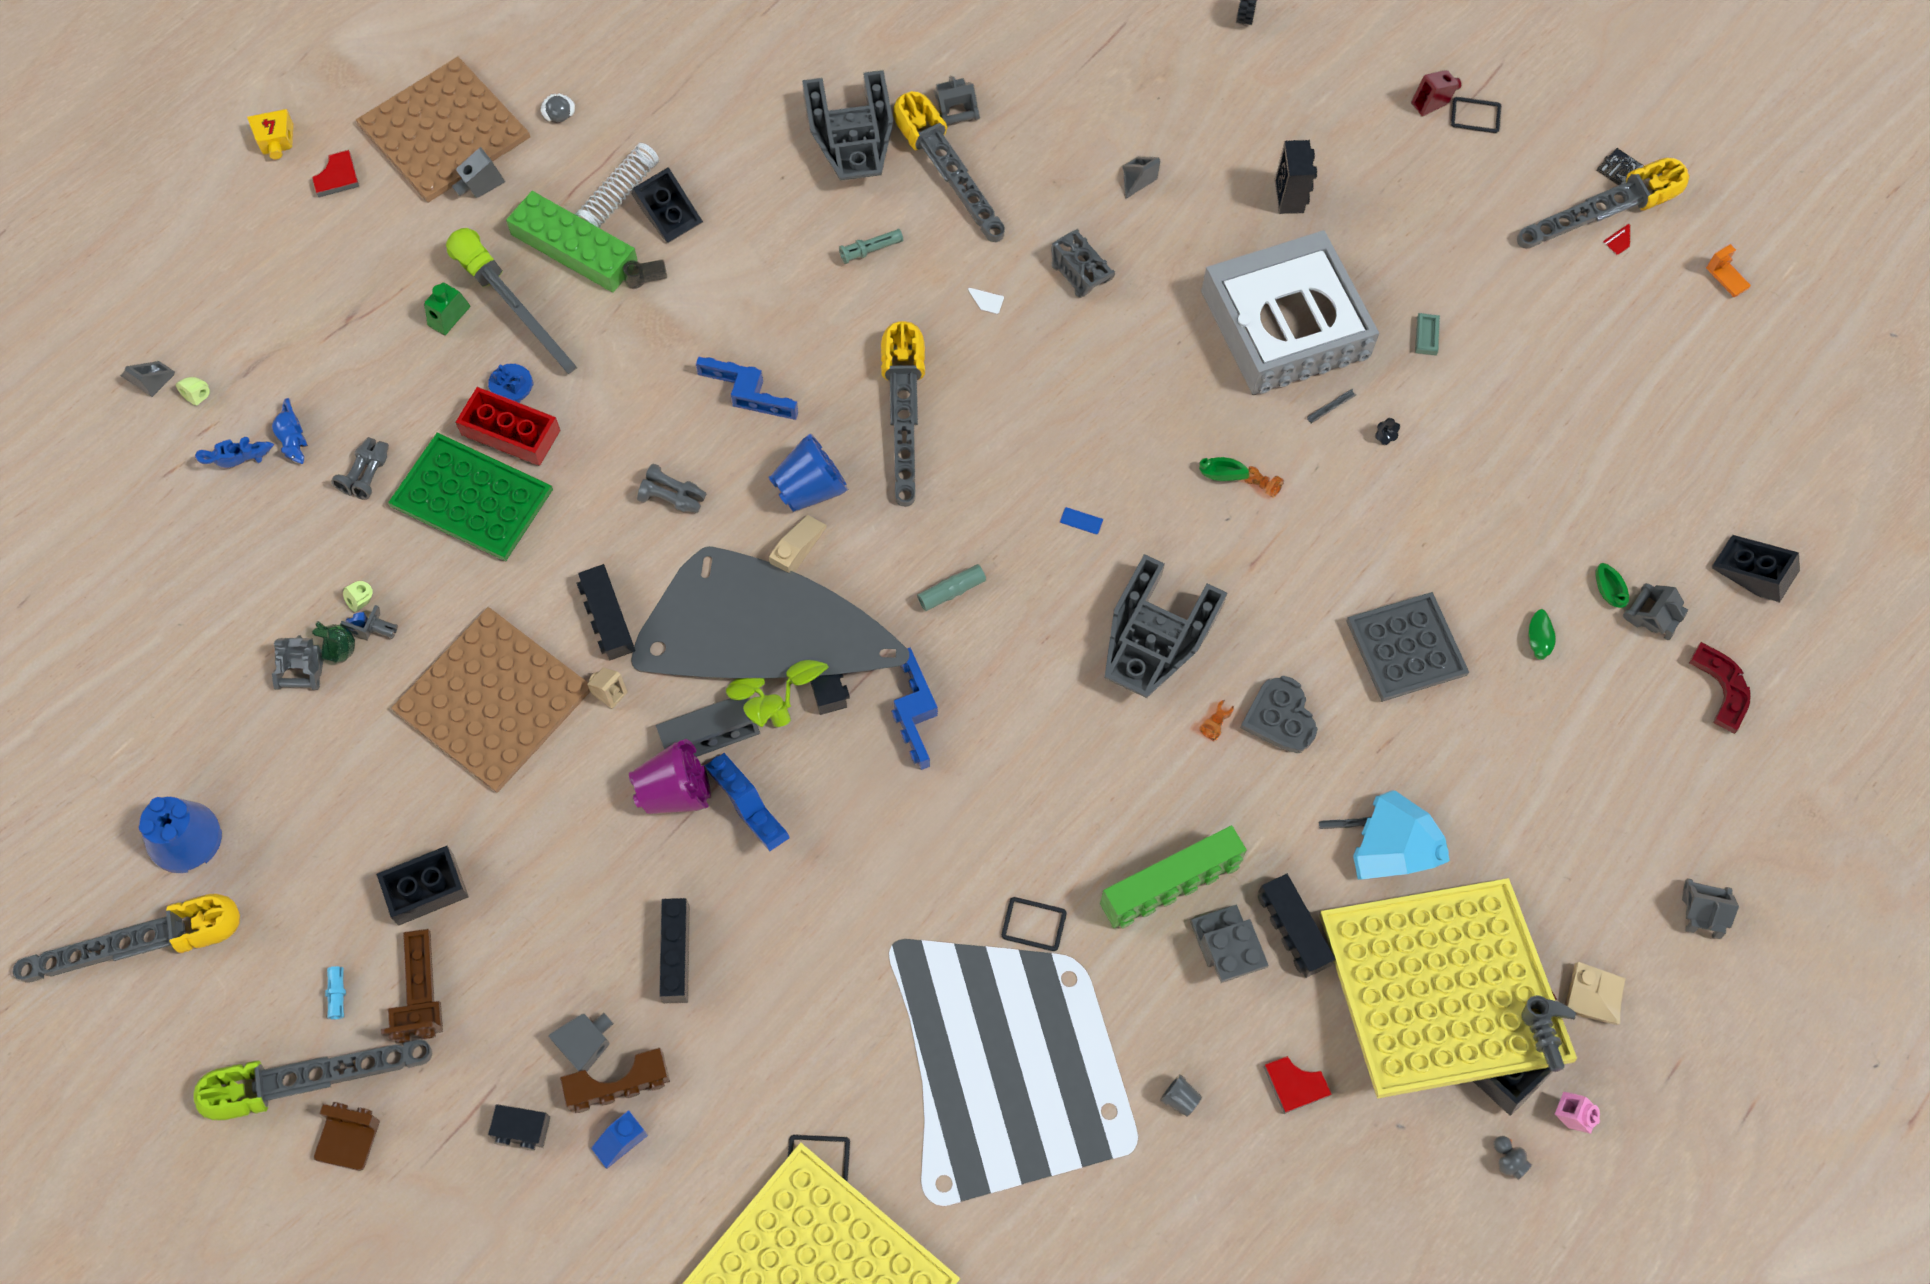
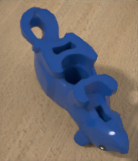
(289, 432)
(232, 454)

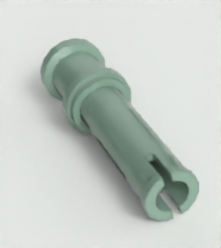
(861, 248)

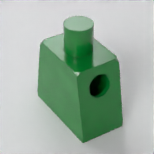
(444, 308)

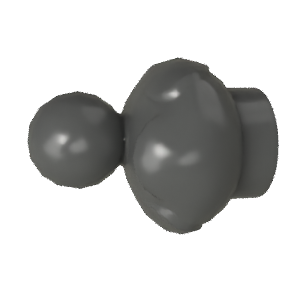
(1515, 1160)

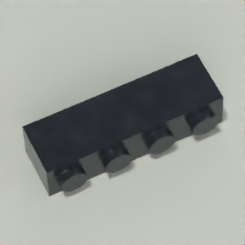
(606, 612)
(1296, 926)
(674, 950)

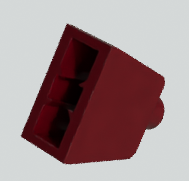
(1435, 91)

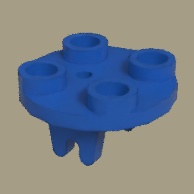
(503, 377)

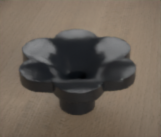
(1387, 431)

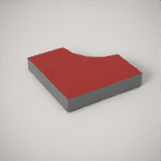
(337, 175)
(1295, 1086)

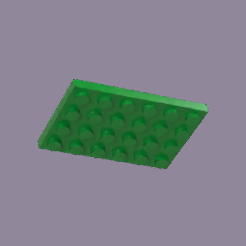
(471, 496)

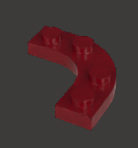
(1730, 677)

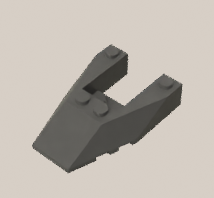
(854, 137)
(1152, 642)

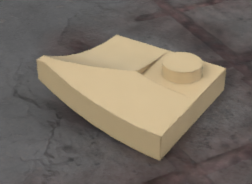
(1595, 994)

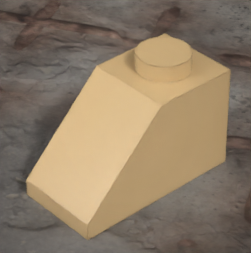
(607, 686)

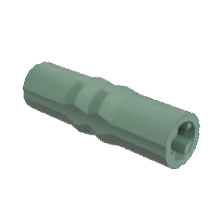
(951, 587)

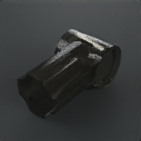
(637, 274)

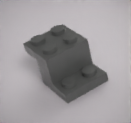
(1229, 943)

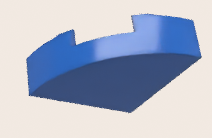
(359, 619)

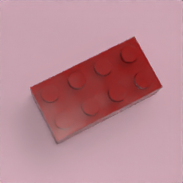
(508, 426)

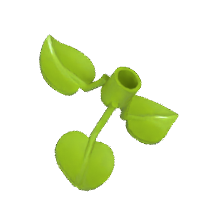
(772, 706)

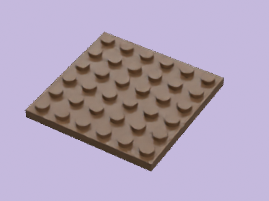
(440, 125)
(492, 699)

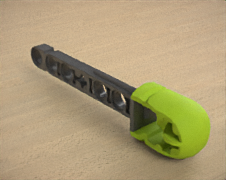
(472, 255)
(212, 1098)

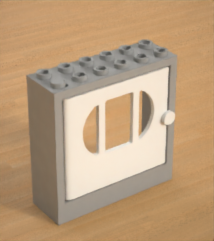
(1276, 273)

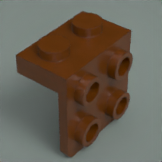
(413, 1021)
(346, 1136)

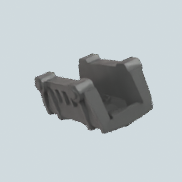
(1073, 268)

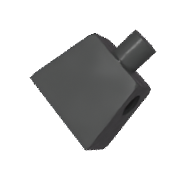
(477, 175)
(582, 1040)

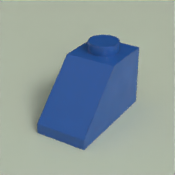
(618, 1139)

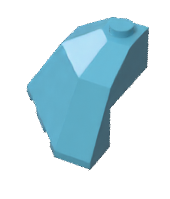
(1399, 839)

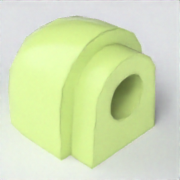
(193, 389)
(357, 595)

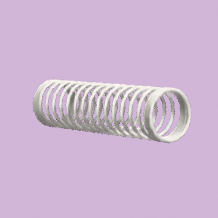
(639, 154)

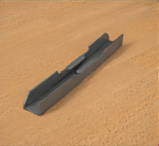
(1329, 407)
(1330, 824)

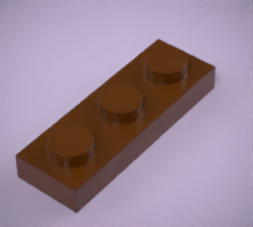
(418, 967)

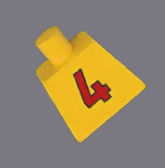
(272, 132)

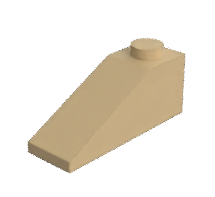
(797, 544)

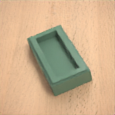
(1427, 334)

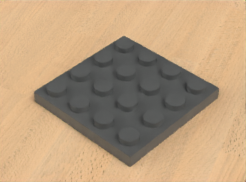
(1407, 646)

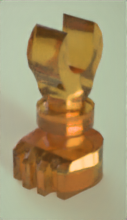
(1272, 487)
(1212, 727)

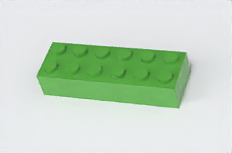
(571, 240)
(1173, 877)

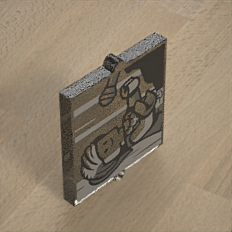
(1617, 166)

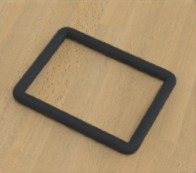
(1453, 124)
(1027, 942)
(824, 1138)

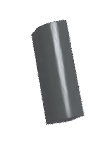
(710, 727)

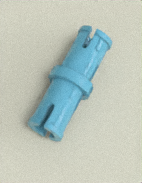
(335, 993)

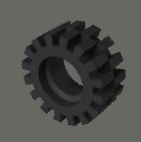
(1246, 11)

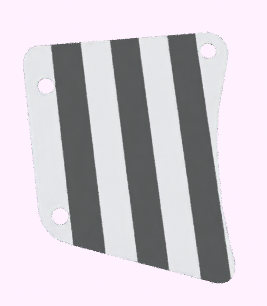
(1008, 1067)

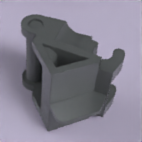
(956, 93)
(1665, 613)
(297, 653)
(1709, 908)

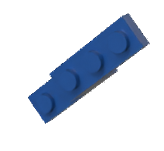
(747, 388)
(914, 710)
(747, 801)

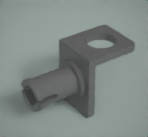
(372, 625)

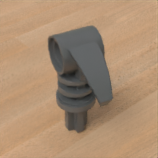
(1542, 1027)

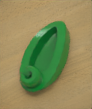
(1223, 469)
(1611, 586)
(1541, 635)

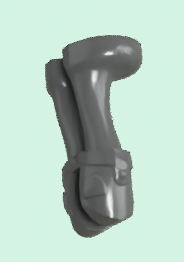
(367, 454)
(684, 500)

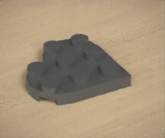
(1280, 716)

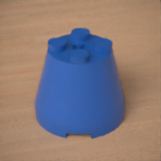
(807, 476)
(179, 833)

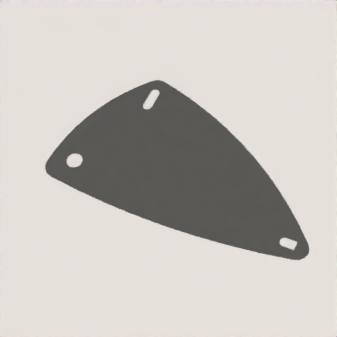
(757, 624)

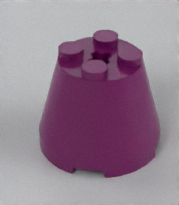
(671, 781)

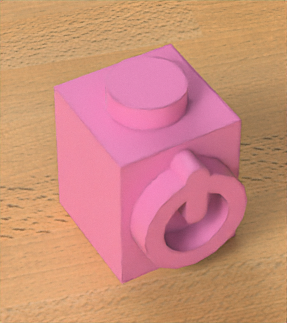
(1578, 1112)

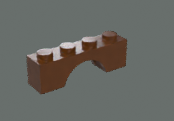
(647, 1072)

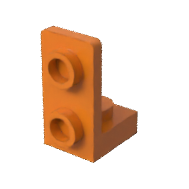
(1725, 273)

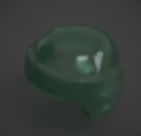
(337, 642)

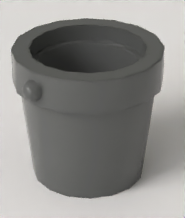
(1181, 1096)

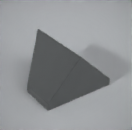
(1140, 173)
(148, 376)

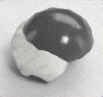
(557, 107)

